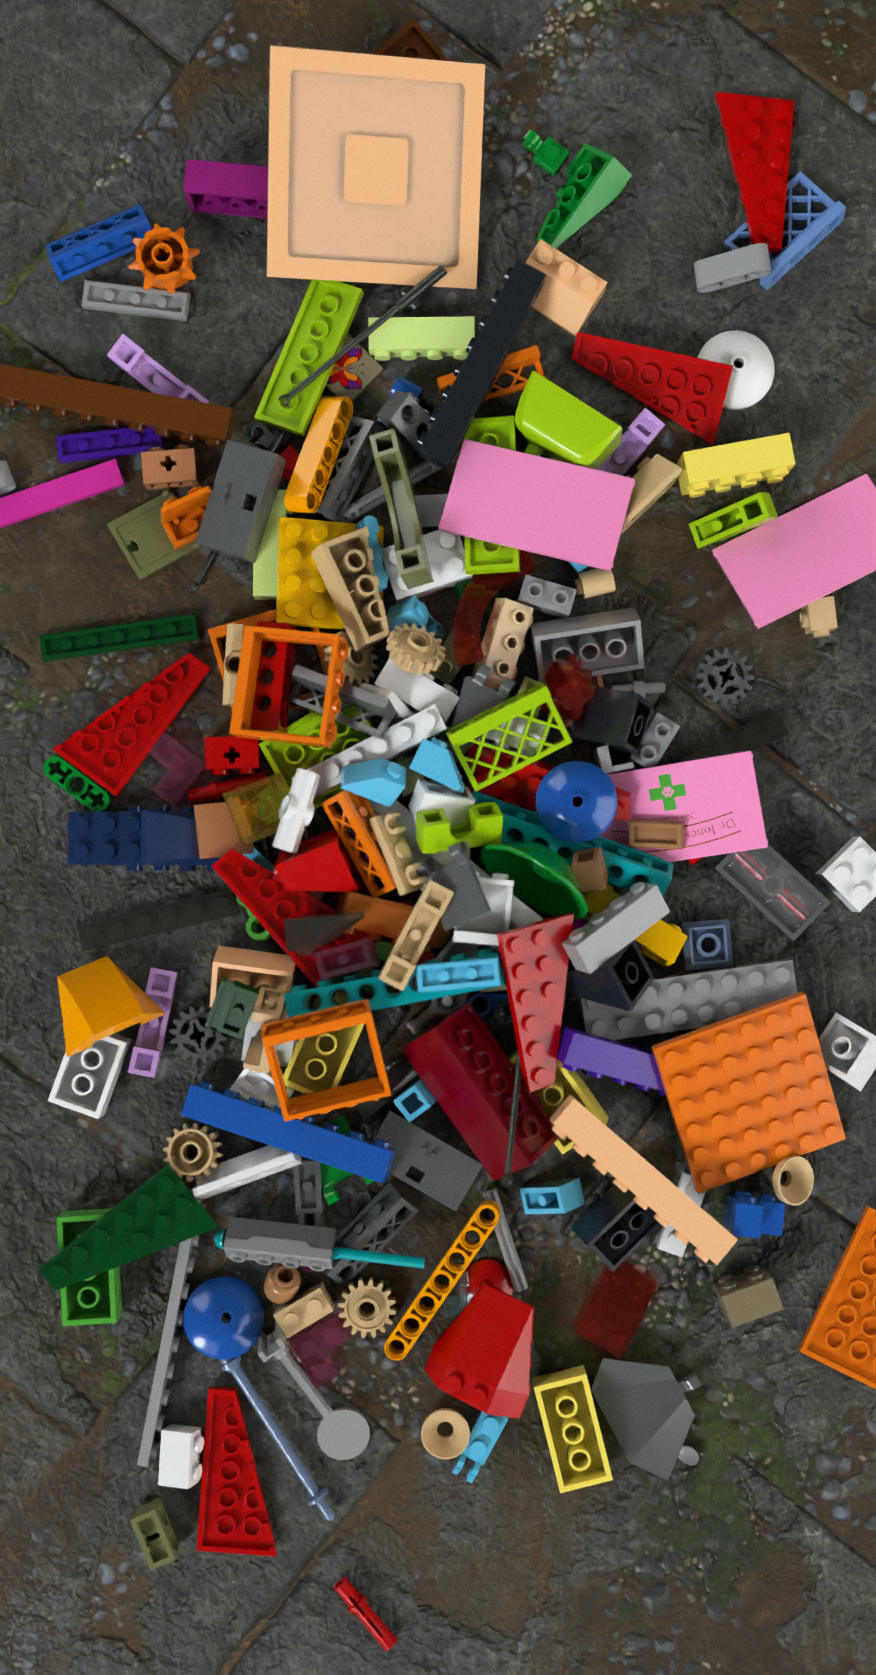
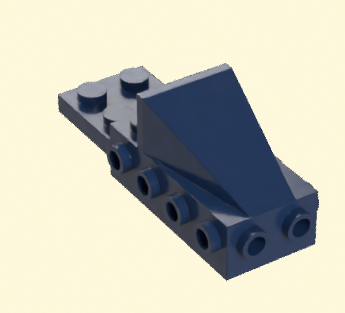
(136, 839)

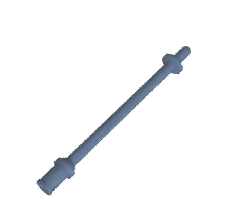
(317, 1495)

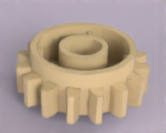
(415, 649)
(358, 665)
(207, 1151)
(367, 1321)

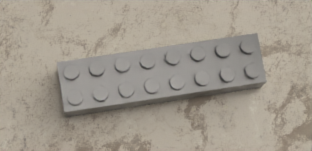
(693, 1000)

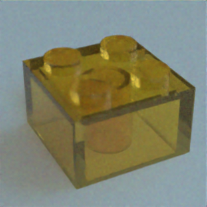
(256, 807)

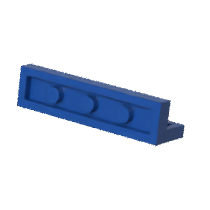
(97, 243)

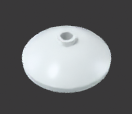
(755, 377)

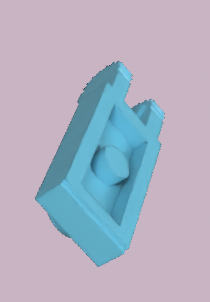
(373, 529)
(481, 1442)

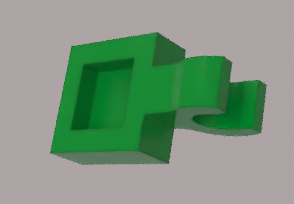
(548, 155)

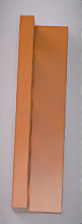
(513, 362)
(356, 816)

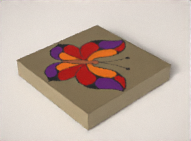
(353, 372)

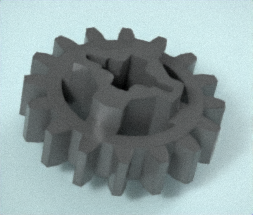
(735, 681)
(187, 1037)

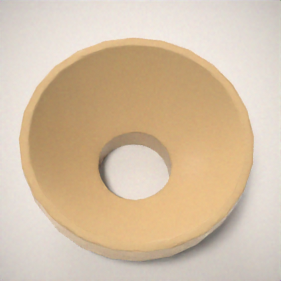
(798, 1182)
(445, 1446)

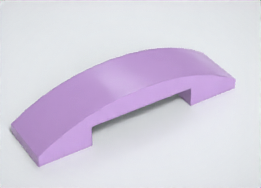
(148, 372)
(634, 443)
(152, 1035)

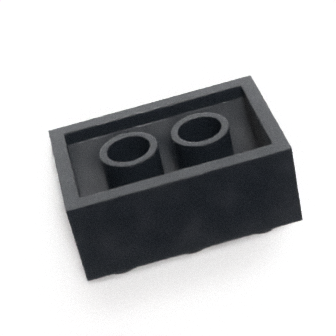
(615, 1226)

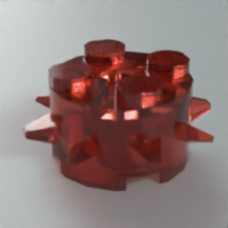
(568, 687)

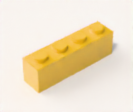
(659, 942)

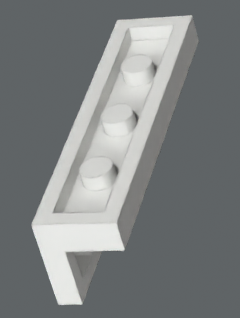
(245, 1170)

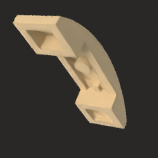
(415, 935)

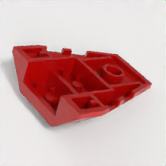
(487, 1354)

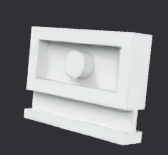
(259, 1086)

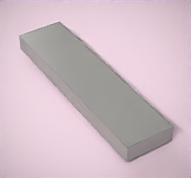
(135, 300)

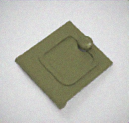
(145, 529)

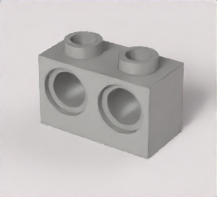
(547, 596)
(655, 742)

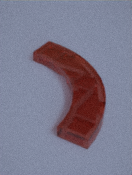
(472, 606)

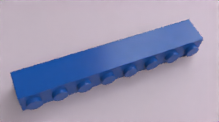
(302, 1137)

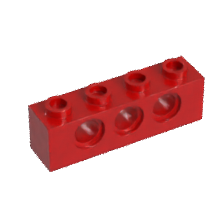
(278, 689)

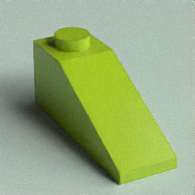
(734, 519)

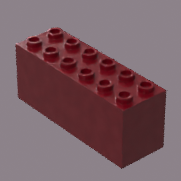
(475, 1090)

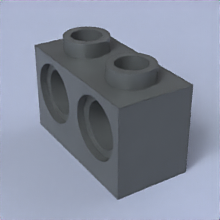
(407, 423)

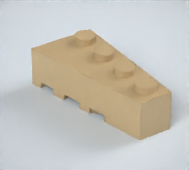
(352, 584)

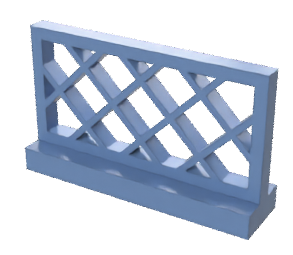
(805, 239)

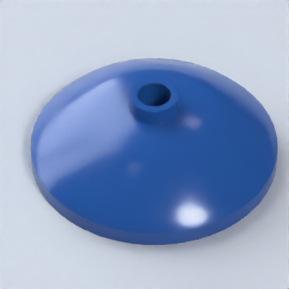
(556, 807)
(204, 1312)

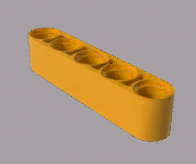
(318, 454)

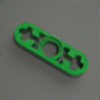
(57, 778)

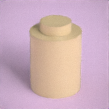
(594, 583)

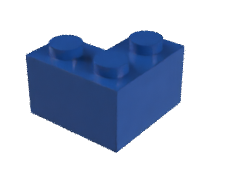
(753, 1214)

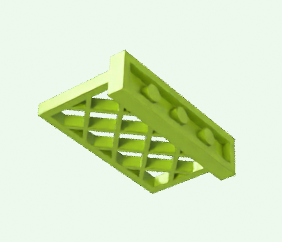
(502, 714)

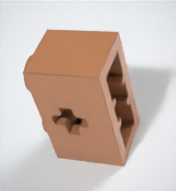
(183, 473)

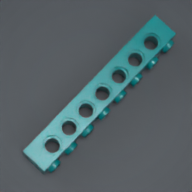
(630, 860)
(298, 1000)

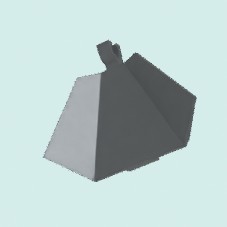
(645, 1411)

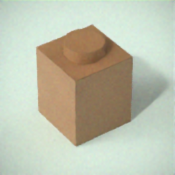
(590, 870)

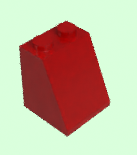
(318, 866)

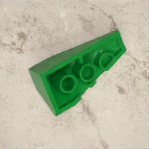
(592, 184)

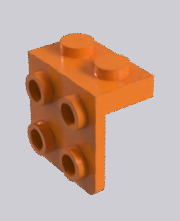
(184, 516)

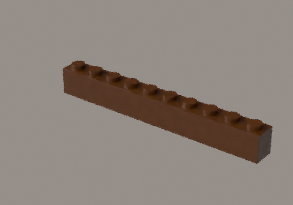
(116, 405)

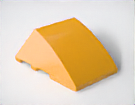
(100, 1002)

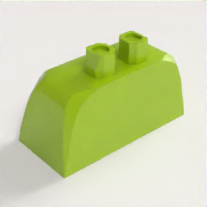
(563, 426)

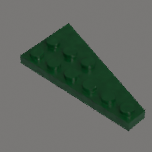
(142, 1223)

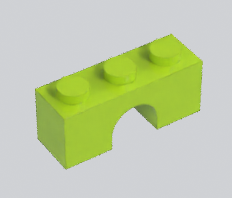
(480, 828)

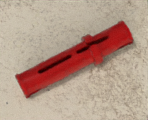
(214, 791)
(358, 1605)

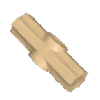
(233, 650)

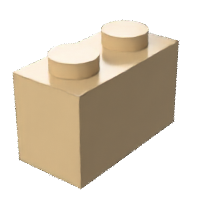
(304, 1309)

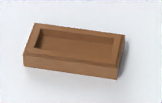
(656, 834)

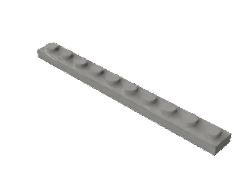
(169, 1344)

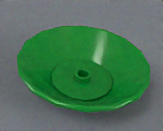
(538, 875)

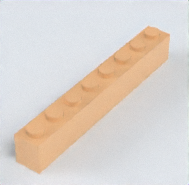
(642, 1179)

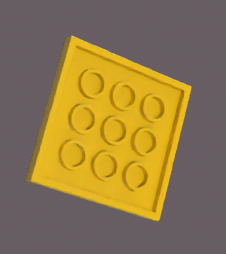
(300, 588)

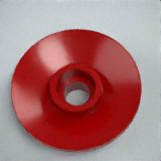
(488, 1272)

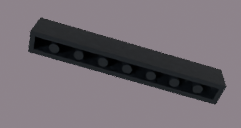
(482, 364)

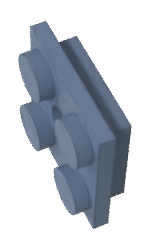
(721, 954)

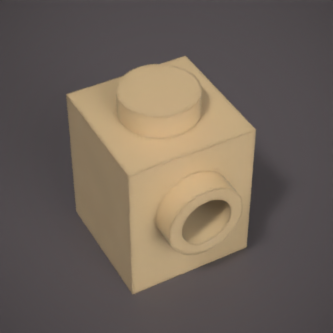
(819, 617)

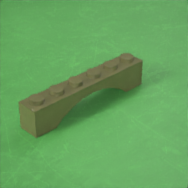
(406, 525)

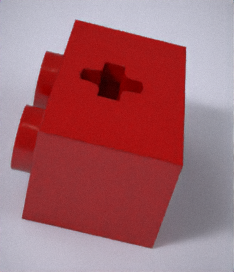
(219, 747)

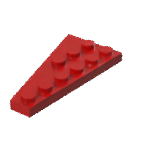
(759, 152)
(671, 383)
(122, 736)

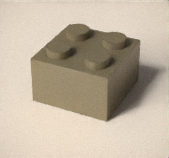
(747, 1295)

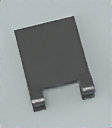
(460, 878)

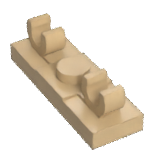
(397, 852)

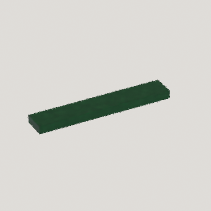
(119, 637)

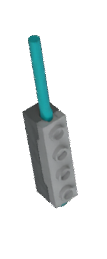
(295, 1246)

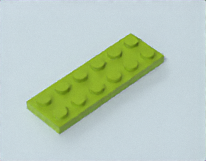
(312, 341)
(483, 556)

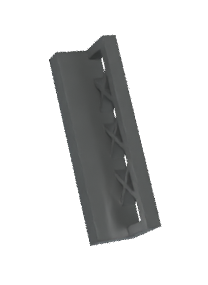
(349, 469)
(350, 697)
(364, 1228)

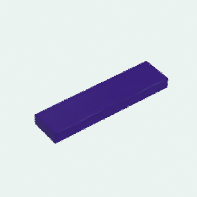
(105, 444)

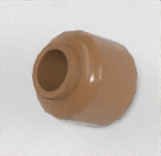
(282, 1284)

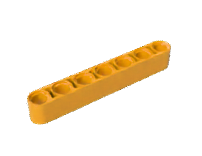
(433, 1288)

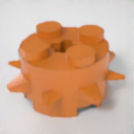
(149, 259)

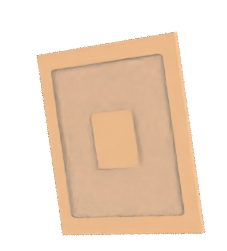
(373, 167)

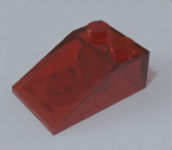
(615, 1308)

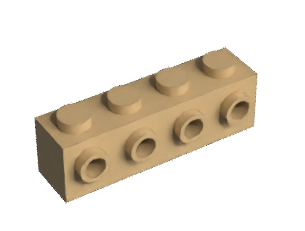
(504, 640)

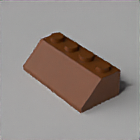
(384, 919)

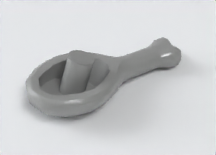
(438, 1007)

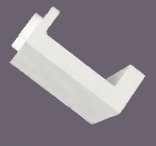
(485, 927)

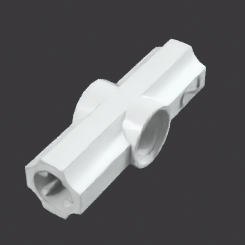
(296, 810)

